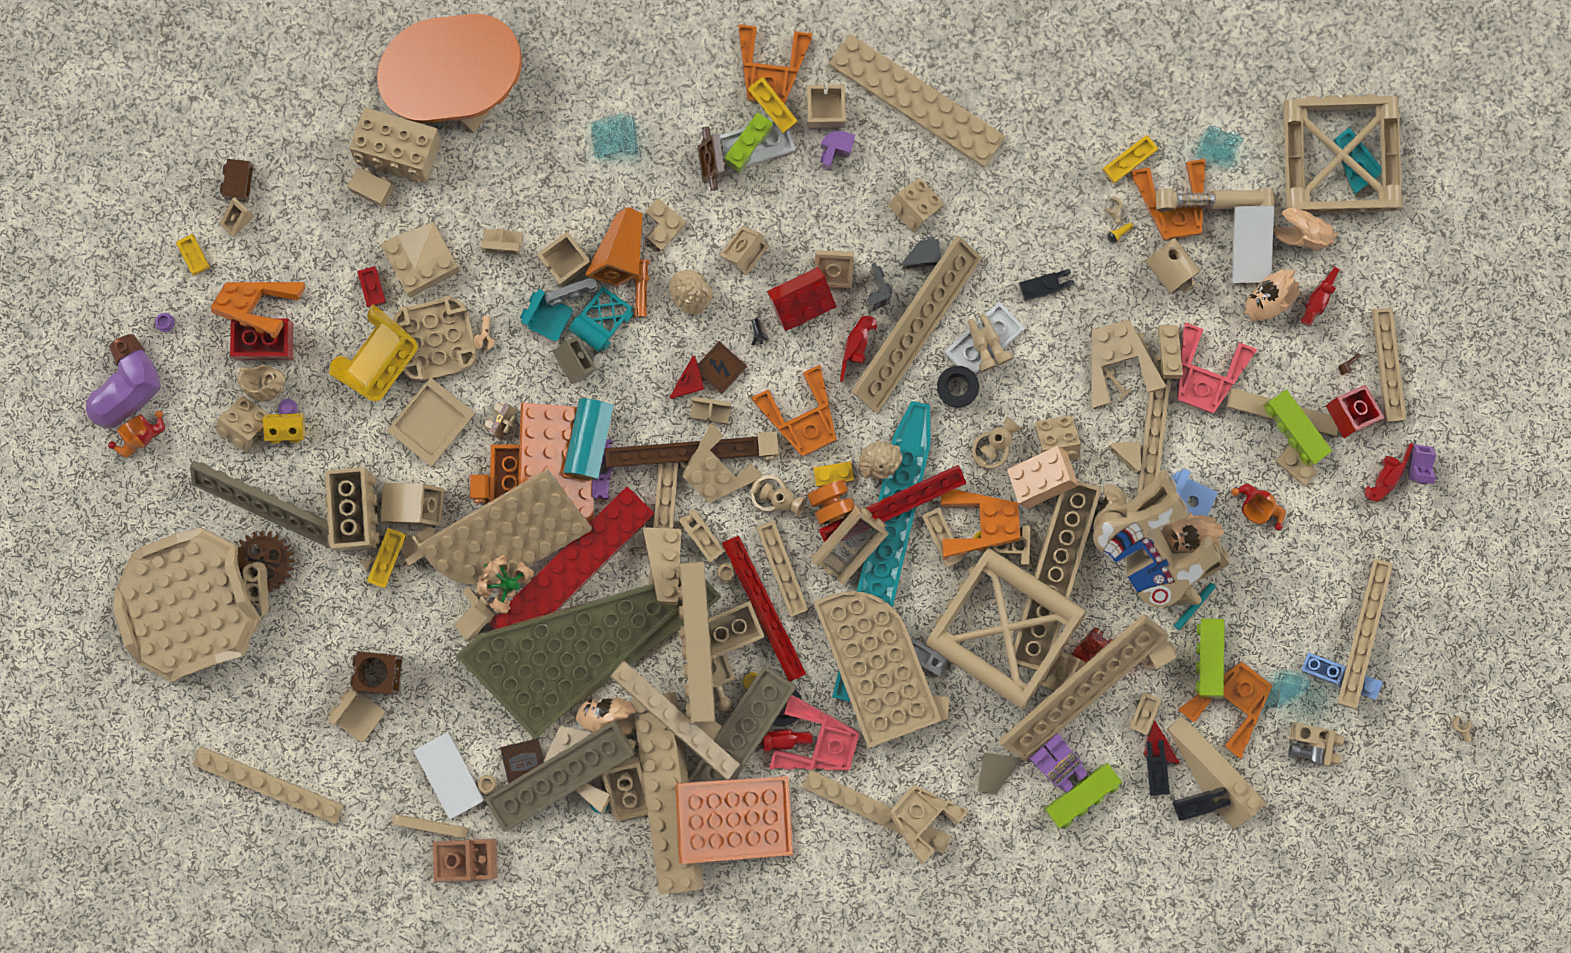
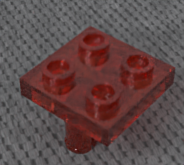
(1091, 645)

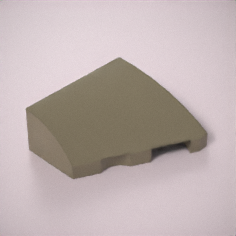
(995, 771)

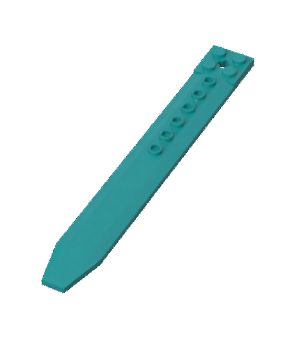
(884, 565)

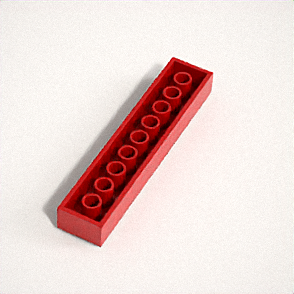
(579, 560)

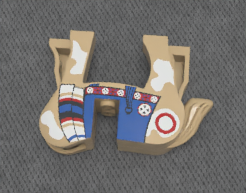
(1154, 571)

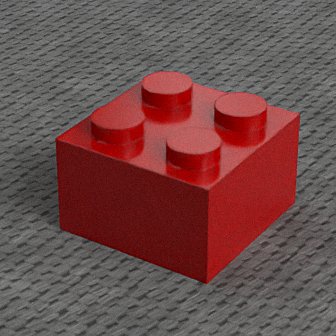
(1354, 411)

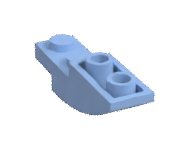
(1334, 673)

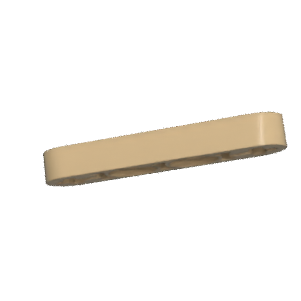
(428, 825)

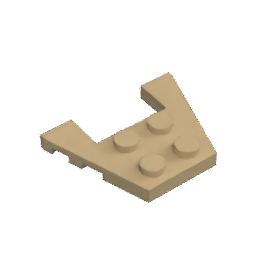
(710, 475)
(915, 814)

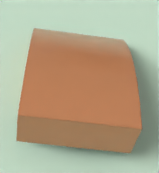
(465, 859)

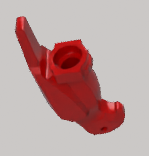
(1319, 298)
(857, 342)
(1388, 476)
(784, 739)

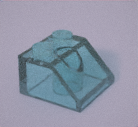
(1287, 687)

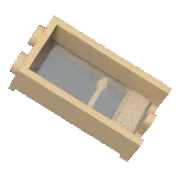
(850, 544)

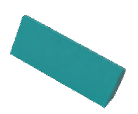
(588, 438)

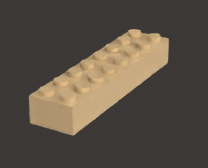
(697, 641)

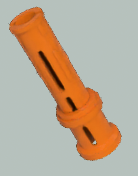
(641, 289)

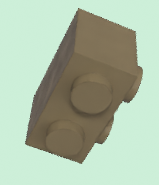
(574, 360)

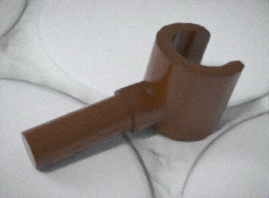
(1345, 367)

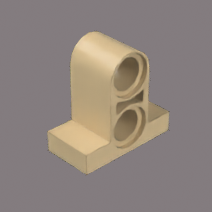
(1010, 549)

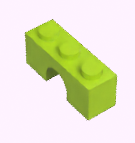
(751, 137)

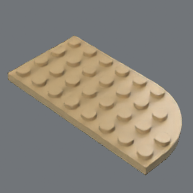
(519, 525)
(877, 665)

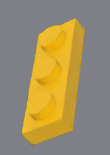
(772, 105)
(1130, 159)
(386, 557)

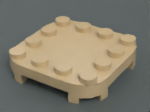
(442, 338)

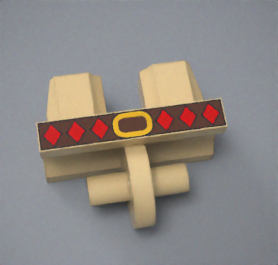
(503, 422)

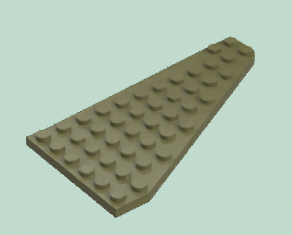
(565, 656)

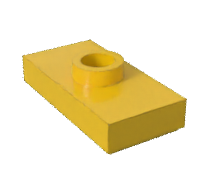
(193, 254)

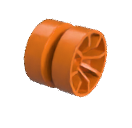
(829, 497)

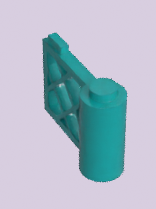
(594, 333)

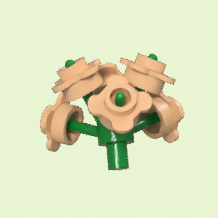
(506, 586)

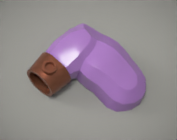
(128, 388)

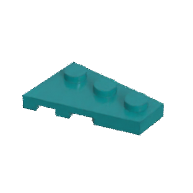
(1362, 157)

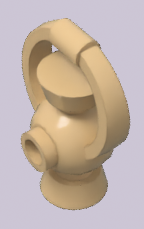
(991, 449)
(781, 498)

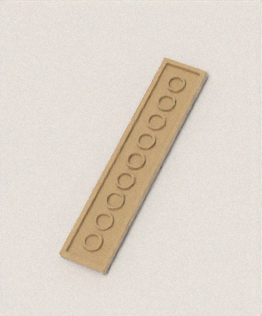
(917, 100)
(916, 324)
(1084, 687)

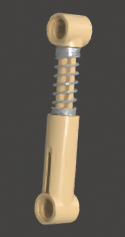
(1217, 199)

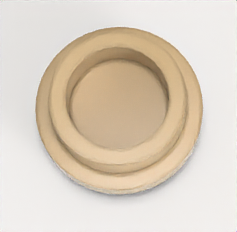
(726, 572)
(487, 784)

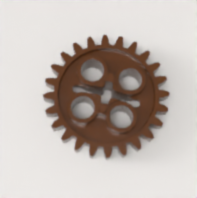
(266, 545)

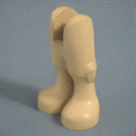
(985, 337)

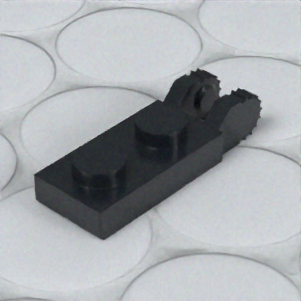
(1044, 285)
(1157, 770)
(1200, 804)

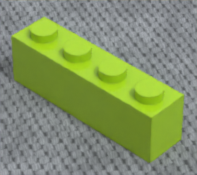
(1297, 428)
(1211, 658)
(1083, 795)

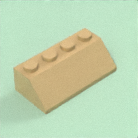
(732, 629)

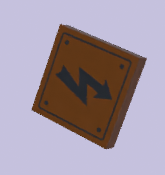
(721, 367)

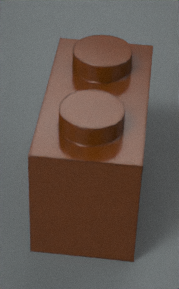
(237, 180)

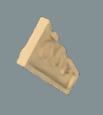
(664, 558)

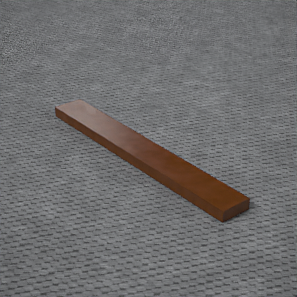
(678, 452)

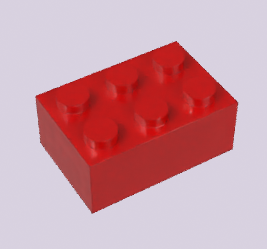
(801, 299)
(252, 345)

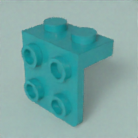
(544, 318)

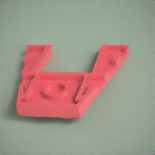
(1201, 387)
(833, 746)

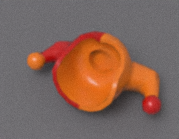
(137, 434)
(1260, 505)

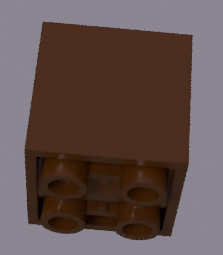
(389, 685)

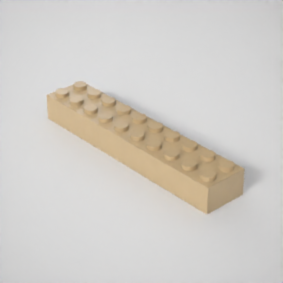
(1056, 568)
(663, 766)

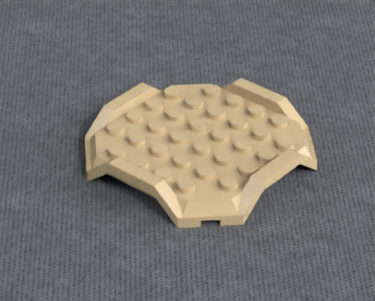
(184, 604)

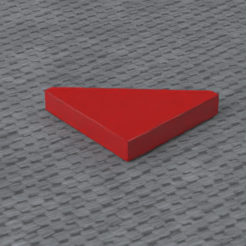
(689, 381)
(1156, 734)

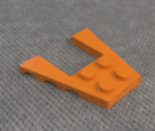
(778, 77)
(1181, 221)
(240, 298)
(810, 430)
(997, 522)
(1245, 691)

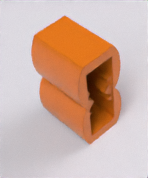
(480, 488)

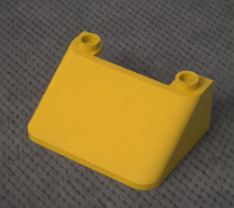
(378, 359)

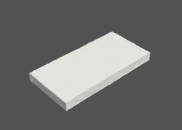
(774, 146)
(1252, 243)
(1006, 326)
(449, 775)

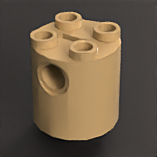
(1173, 267)

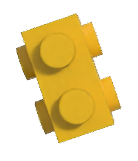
(284, 427)

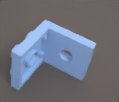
(1187, 488)

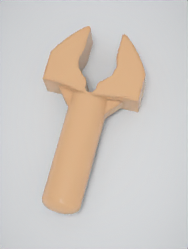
(484, 336)

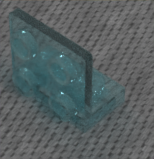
(614, 136)
(1218, 146)

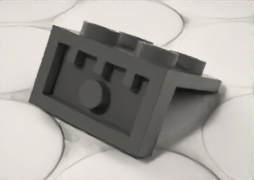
(882, 297)

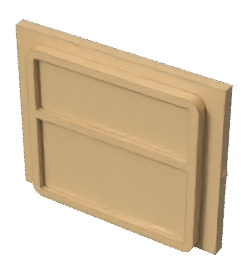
(431, 422)

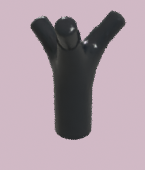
(758, 334)

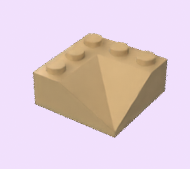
(420, 258)

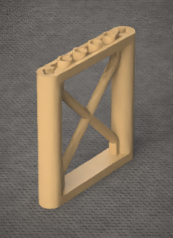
(1385, 113)
(999, 567)

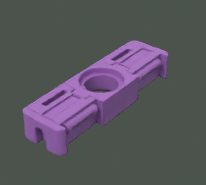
(600, 486)

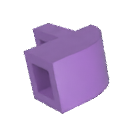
(836, 142)
(1421, 464)

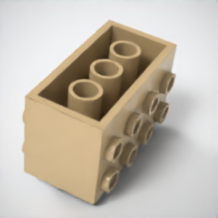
(395, 145)
(351, 509)

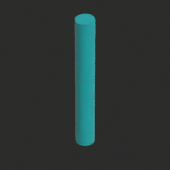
(1193, 608)

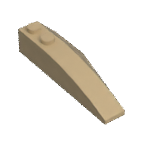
(1213, 772)

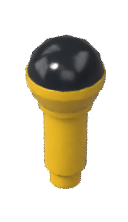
(1115, 235)

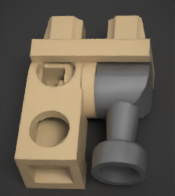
(1320, 741)

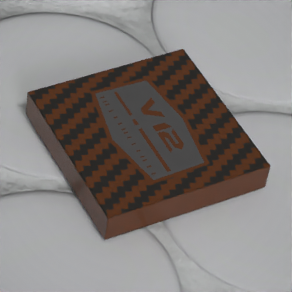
(521, 758)

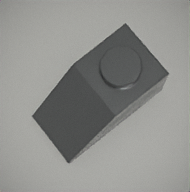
(923, 254)

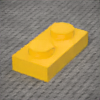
(834, 472)

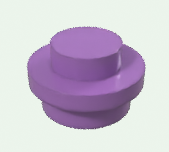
(164, 322)
(287, 406)

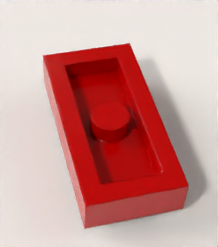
(371, 286)

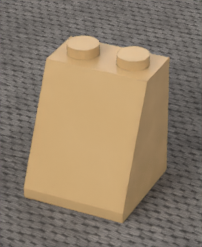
(412, 504)

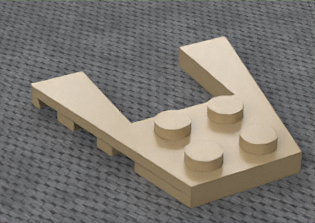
(1114, 345)
(564, 739)

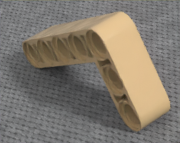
(259, 582)

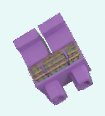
(1060, 769)

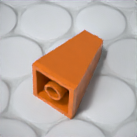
(619, 251)

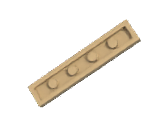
(782, 568)

